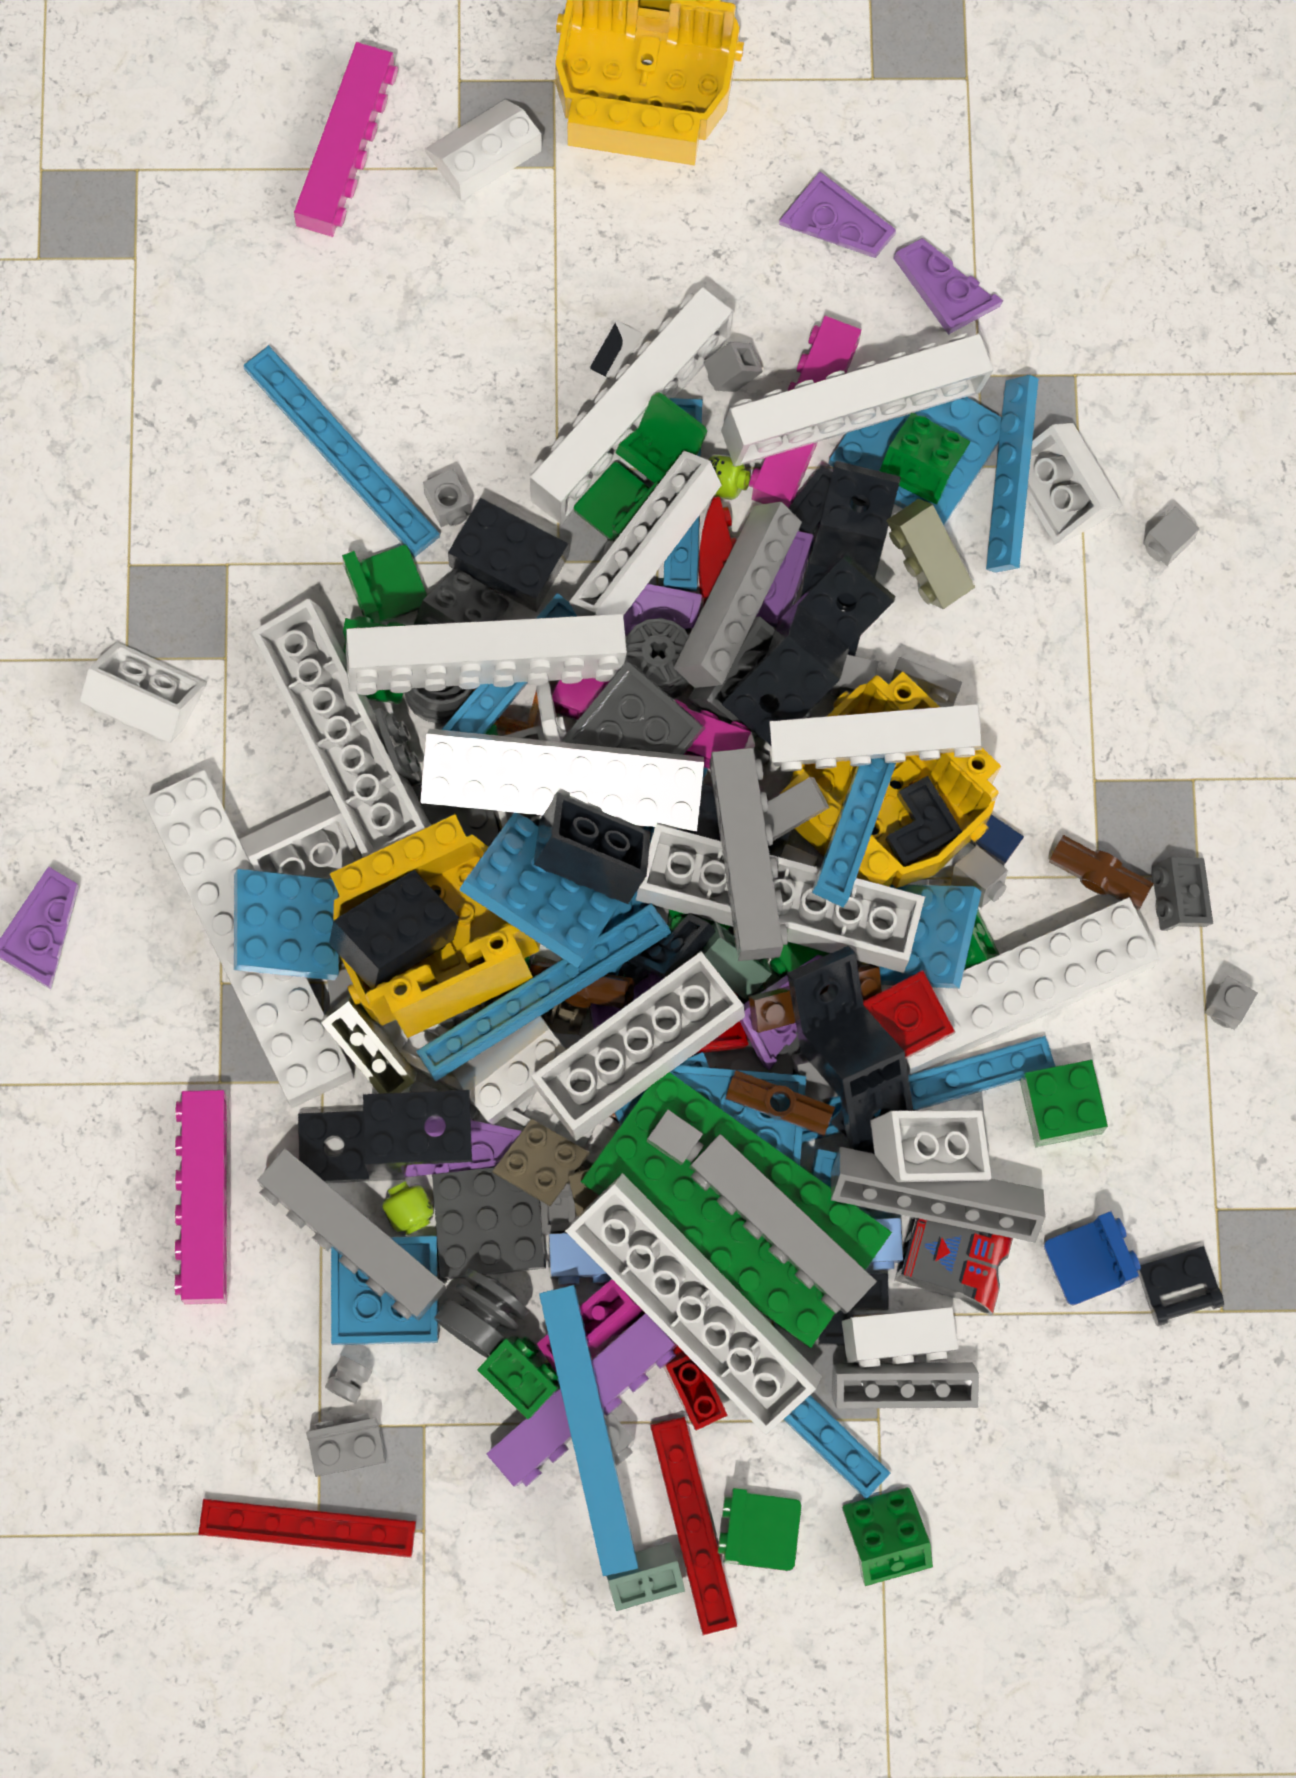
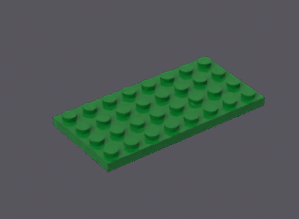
(712, 1230)

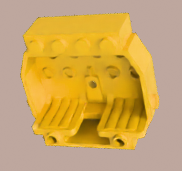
(637, 107)
(961, 782)
(469, 970)

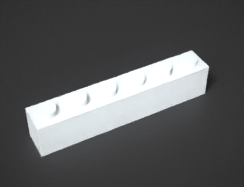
(648, 538)
(874, 736)

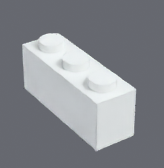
(900, 1337)

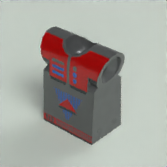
(954, 1262)

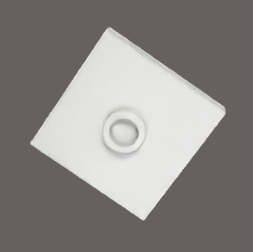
(552, 725)

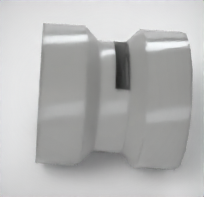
(348, 1379)

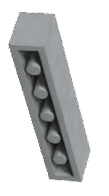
(737, 595)
(746, 854)
(976, 1205)
(782, 1224)
(351, 1235)

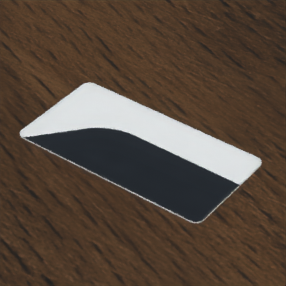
(616, 350)

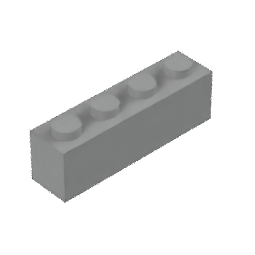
(905, 1385)

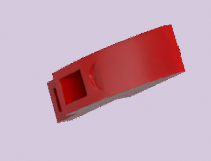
(714, 547)
(694, 1390)

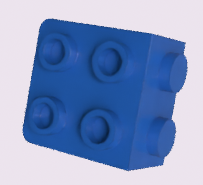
(1092, 1259)

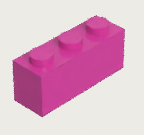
(604, 1319)

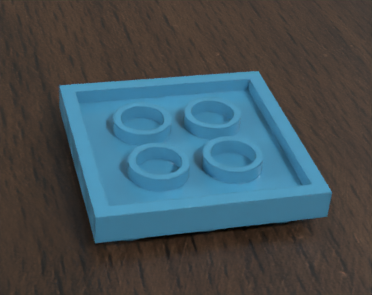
(284, 924)
(941, 935)
(368, 1319)

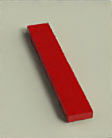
(693, 1526)
(307, 1528)

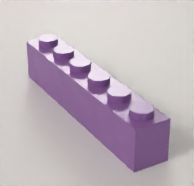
(616, 1370)

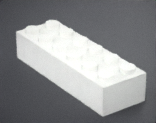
(638, 1045)

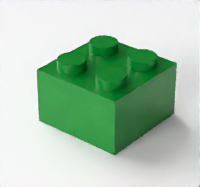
(1063, 1103)

